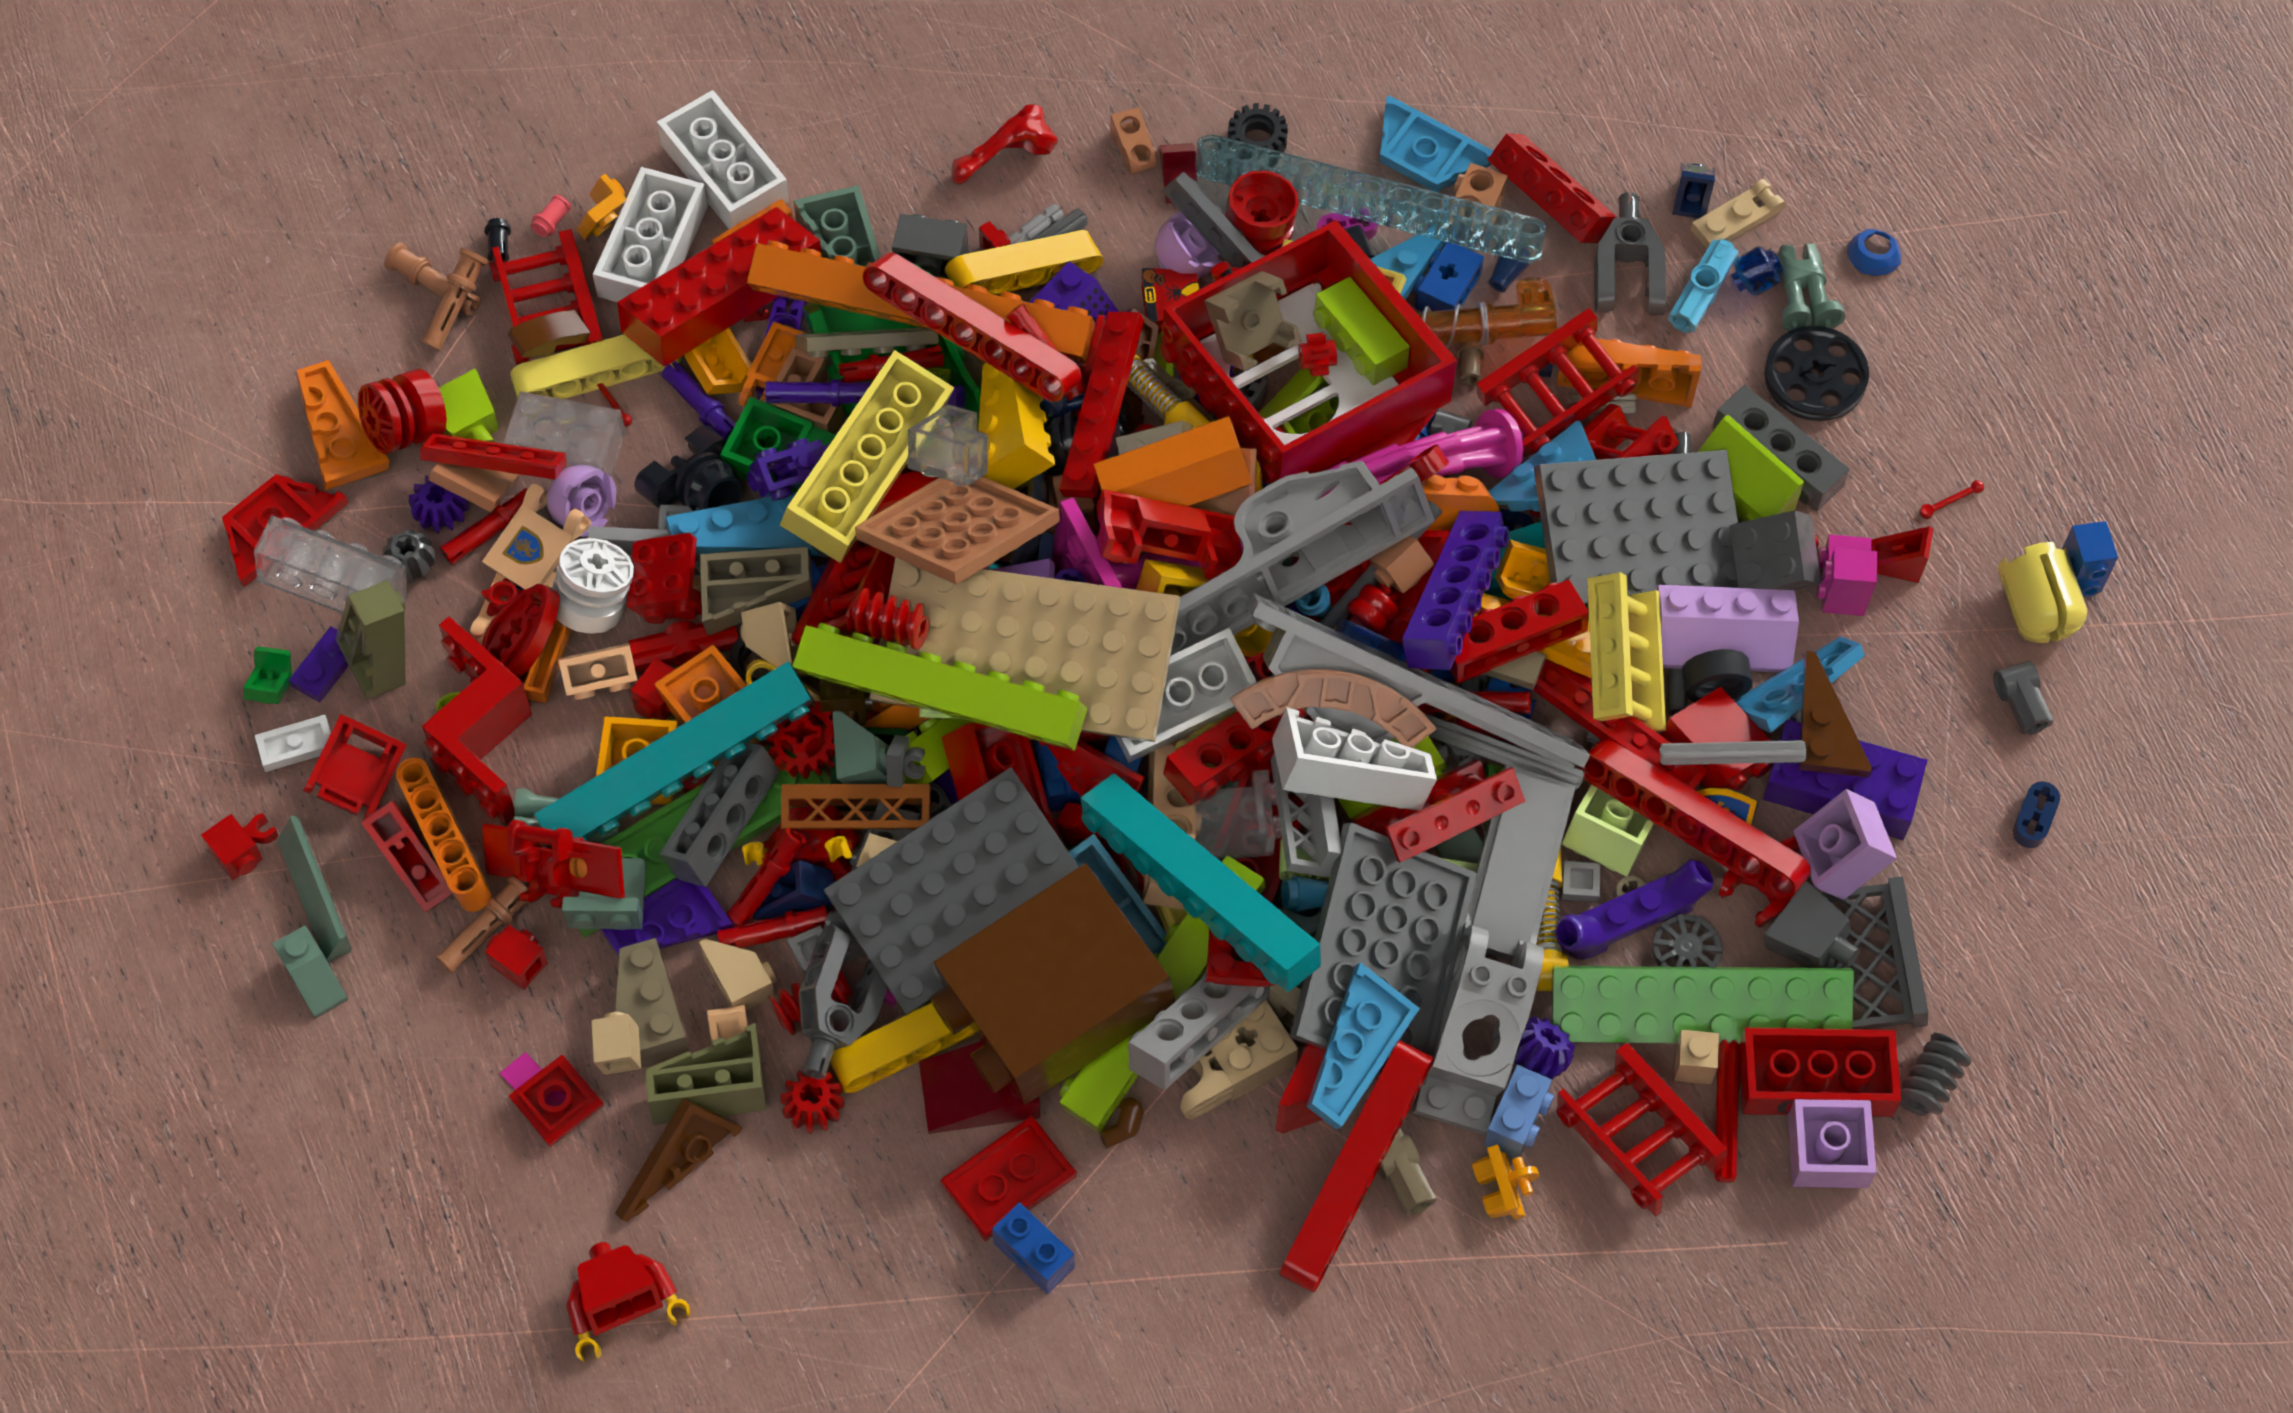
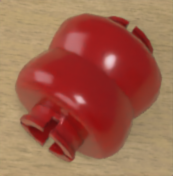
(1373, 607)

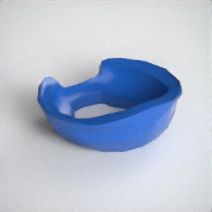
(1872, 263)

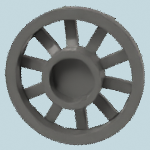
(1686, 946)

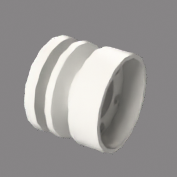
(592, 585)

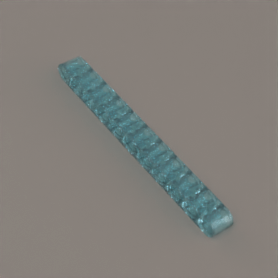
(1379, 199)

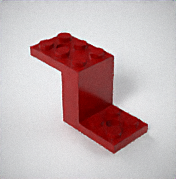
(476, 721)

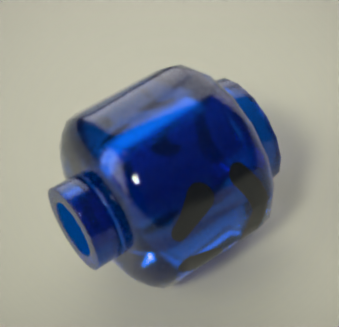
(1757, 270)

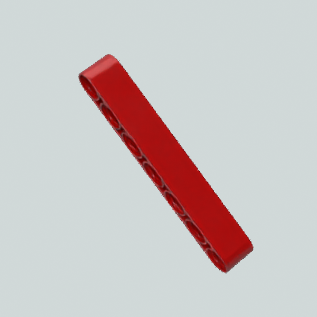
(972, 326)
(1696, 819)
(1356, 1166)

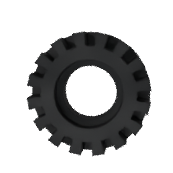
(1259, 120)

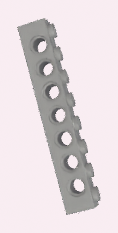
(1199, 1020)

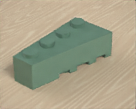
(840, 224)

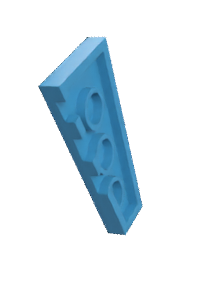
(738, 527)
(1782, 695)
(1361, 1041)

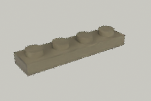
(853, 341)

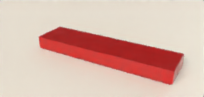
(493, 456)

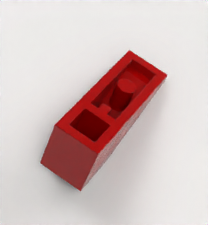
(407, 855)

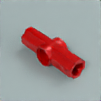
(678, 644)

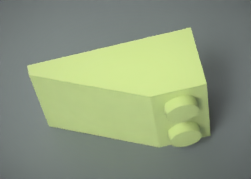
(1607, 831)

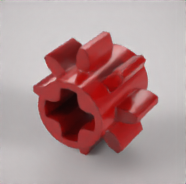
(1317, 354)

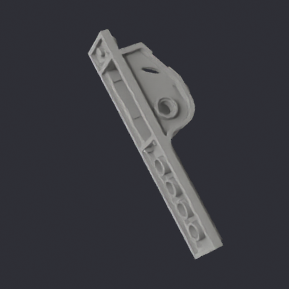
(1293, 521)
(1307, 645)
(1503, 923)

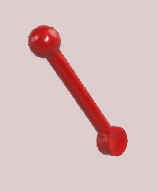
(627, 419)
(1927, 510)

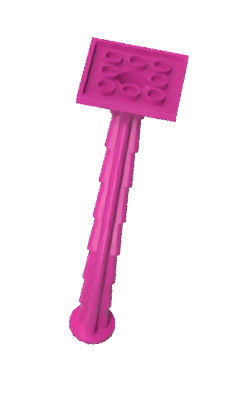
(1491, 444)

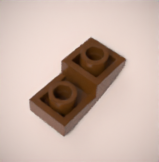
(545, 332)

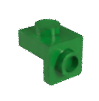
(270, 675)

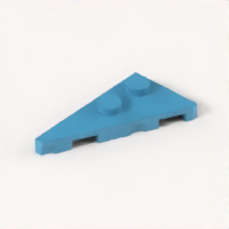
(1409, 258)

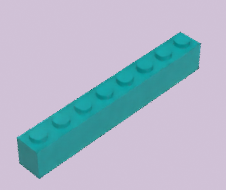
(679, 755)
(1201, 883)

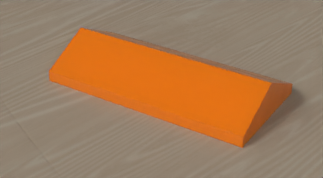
(1181, 467)

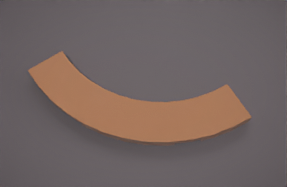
(1337, 691)

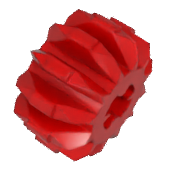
(803, 1111)

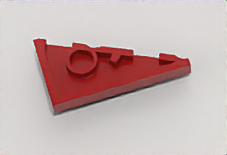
(1089, 767)

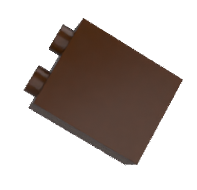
(1051, 986)

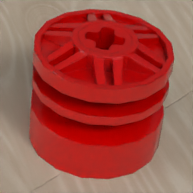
(1263, 209)
(401, 410)

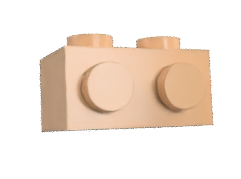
(596, 670)

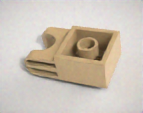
(1236, 1069)

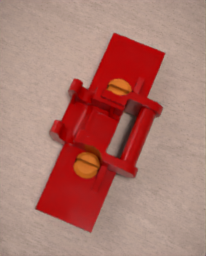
(558, 871)

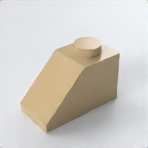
(769, 633)
(738, 974)

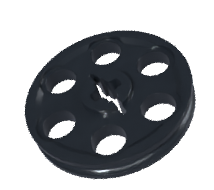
(1810, 384)

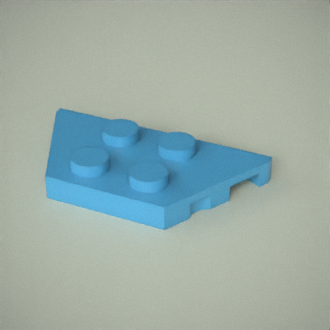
(1426, 148)
(1519, 487)

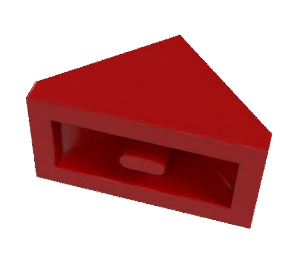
(1903, 553)

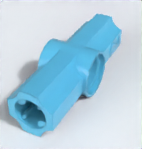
(1697, 298)

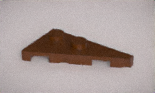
(1826, 728)
(679, 1149)

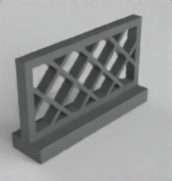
(1904, 953)

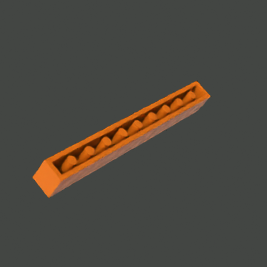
(840, 286)

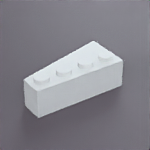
(1350, 766)

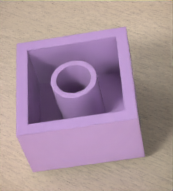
(1845, 844)
(1831, 1143)

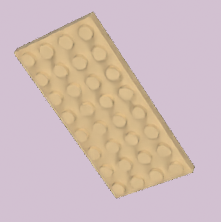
(1055, 632)

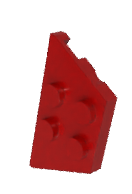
(282, 499)

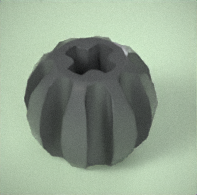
(413, 551)

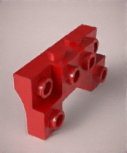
(1166, 529)

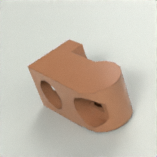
(1133, 141)

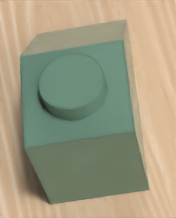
(858, 753)
(310, 971)

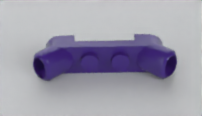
(1661, 899)

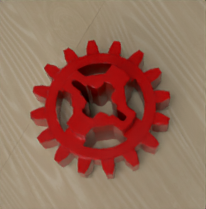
(807, 741)

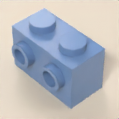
(1518, 1111)

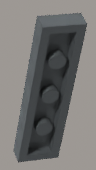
(1210, 221)

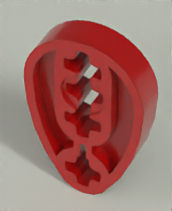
(526, 624)

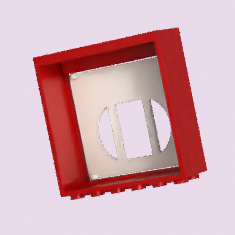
(1364, 410)

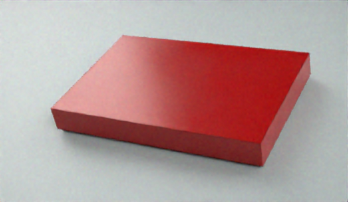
(1011, 1170)

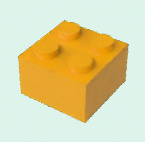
(627, 736)

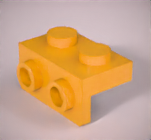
(609, 198)
(720, 364)
(1522, 570)

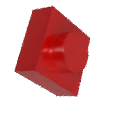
(991, 237)

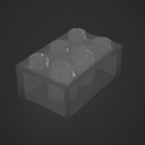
(582, 431)

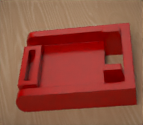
(351, 775)

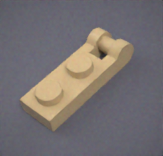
(1738, 215)

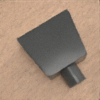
(1811, 931)

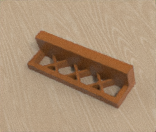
(851, 796)

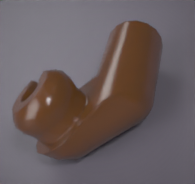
(1127, 1124)

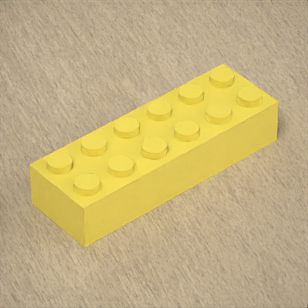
(864, 457)

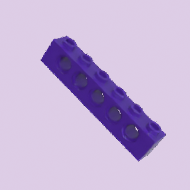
(1455, 590)

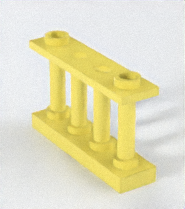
(1626, 652)

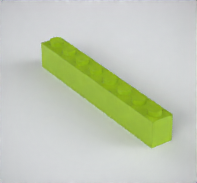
(941, 687)
(1107, 1079)

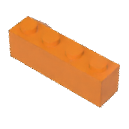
(1662, 373)

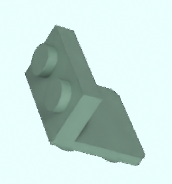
(606, 912)

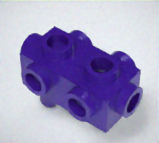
(789, 467)

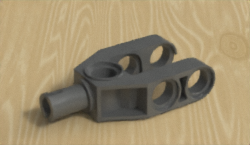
(1645, 248)
(818, 1007)

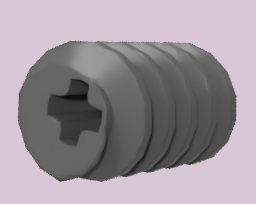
(1933, 1075)

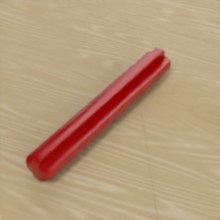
(1727, 1107)

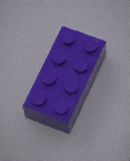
(1891, 785)

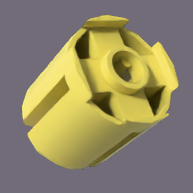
(2043, 593)

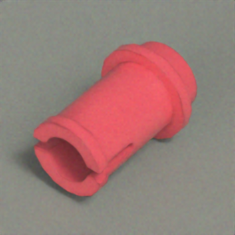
(550, 216)

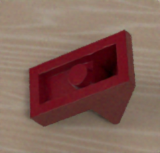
(1175, 160)

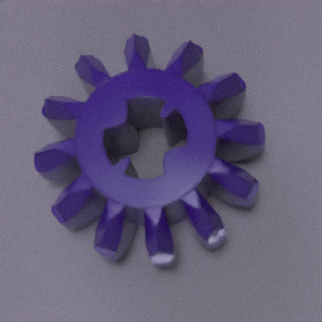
(436, 506)
(1544, 1048)

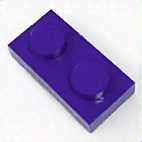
(320, 668)

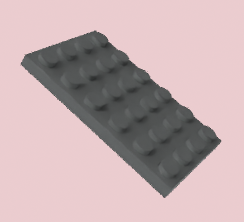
(1639, 517)
(948, 884)
(1397, 923)

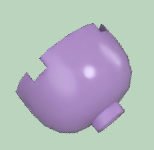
(1184, 248)
(581, 489)

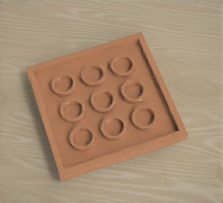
(957, 527)

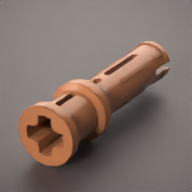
(421, 272)
(460, 284)
(496, 913)

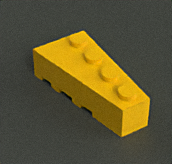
(1014, 429)

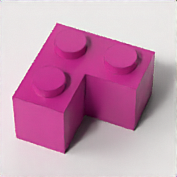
(1847, 574)

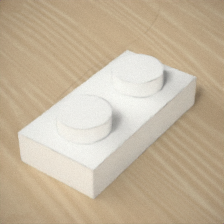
(293, 743)

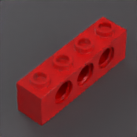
(1551, 188)
(1534, 632)
(1196, 781)

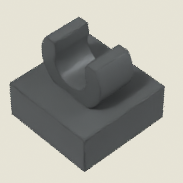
(900, 764)

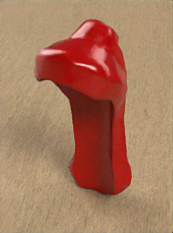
(1023, 131)

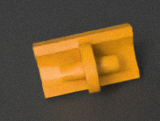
(1507, 1199)

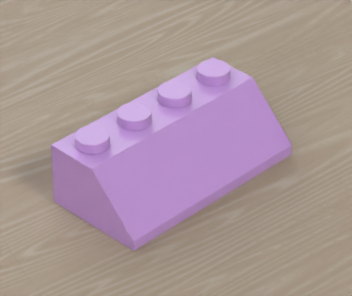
(1738, 619)

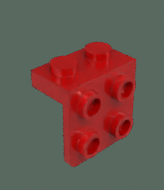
(664, 579)

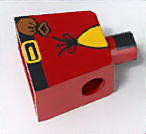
(1163, 288)

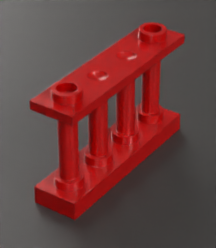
(571, 281)
(1553, 350)
(1611, 429)
(842, 584)
(1455, 804)
(1653, 1096)

